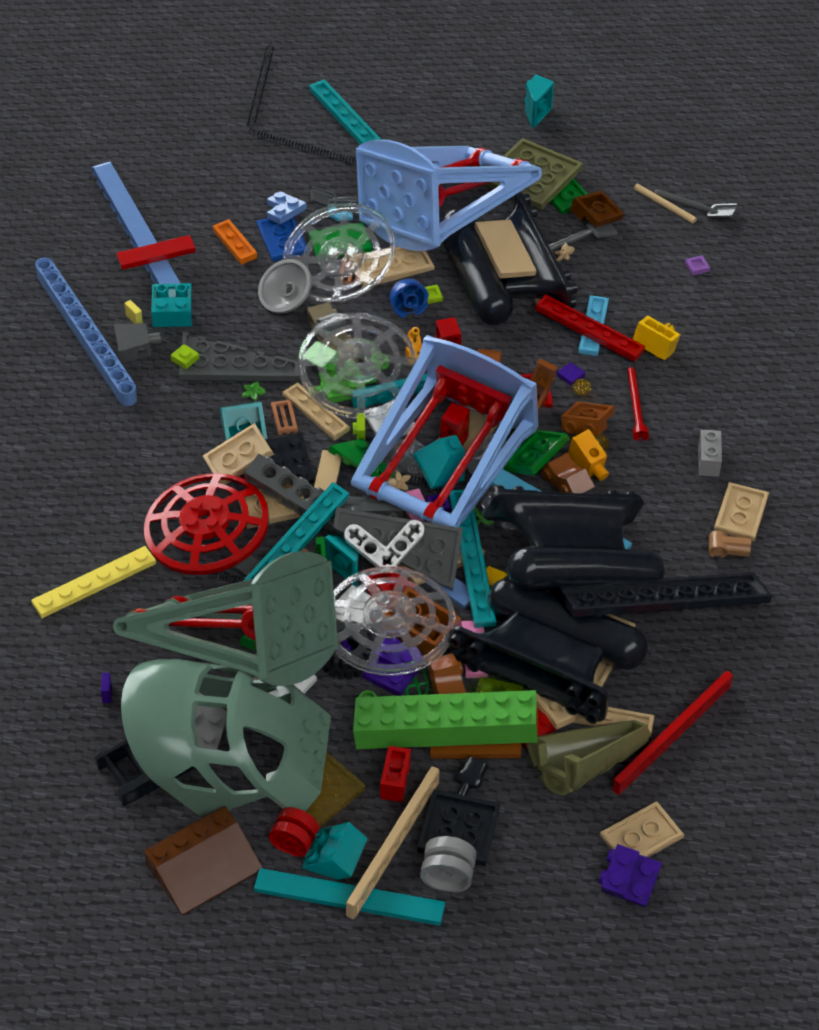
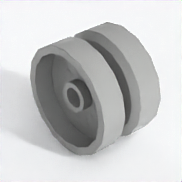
(448, 864)

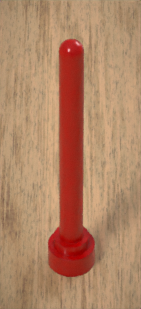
(639, 429)

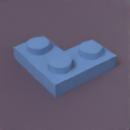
(284, 207)

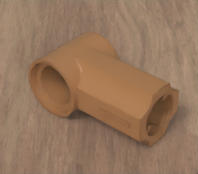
(722, 545)

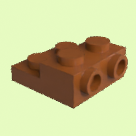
(587, 416)

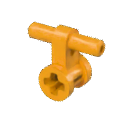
(414, 335)

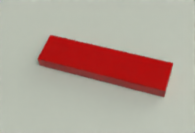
(155, 252)

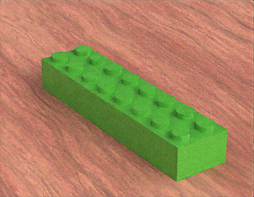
(446, 719)

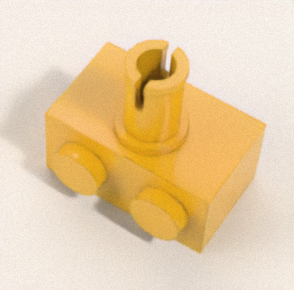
(657, 337)

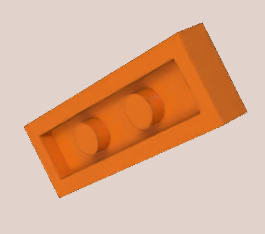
(235, 241)

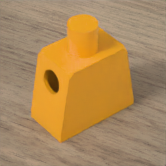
(588, 454)

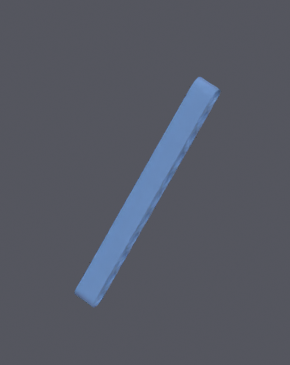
(131, 219)
(86, 332)

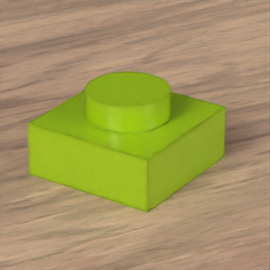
(184, 356)
(359, 426)

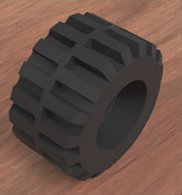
(338, 666)

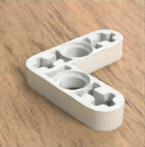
(383, 552)

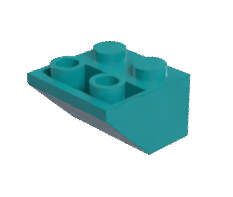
(171, 305)
(335, 851)

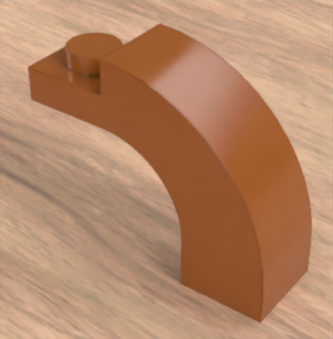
(544, 378)

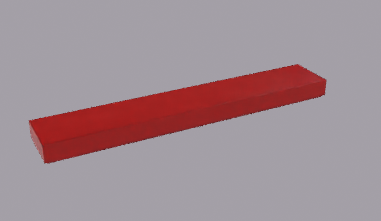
(590, 328)

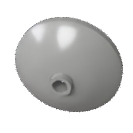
(279, 281)

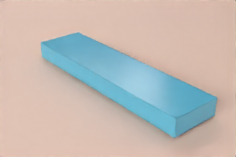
(596, 310)

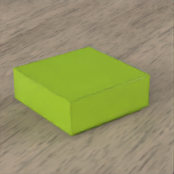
(434, 294)

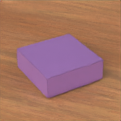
(697, 265)

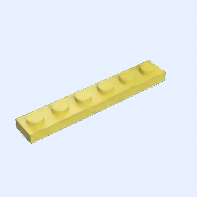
(93, 582)

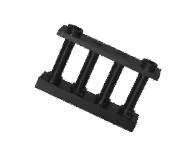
(129, 790)

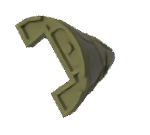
(580, 755)

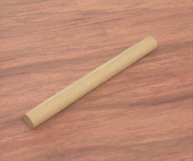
(666, 204)

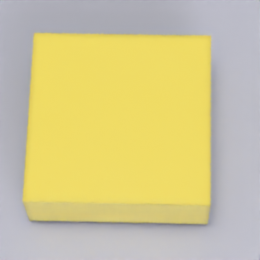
(133, 312)

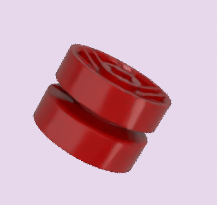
(294, 831)

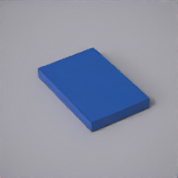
(276, 236)

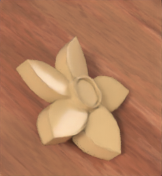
(564, 252)
(399, 481)

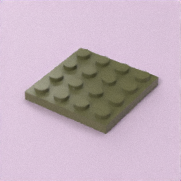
(556, 171)

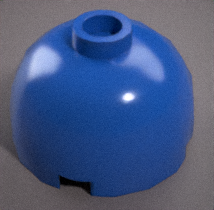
(408, 293)

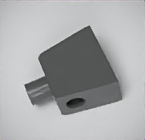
(134, 341)

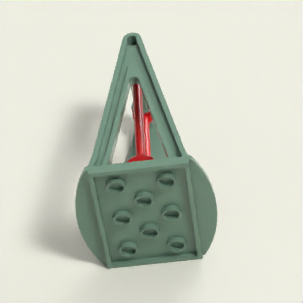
(287, 618)

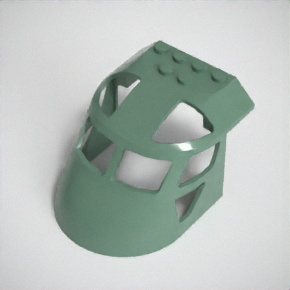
(160, 729)

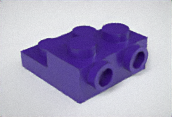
(393, 683)
(629, 875)

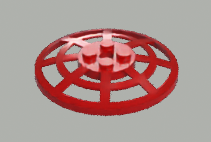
(207, 528)

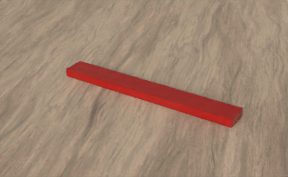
(672, 732)

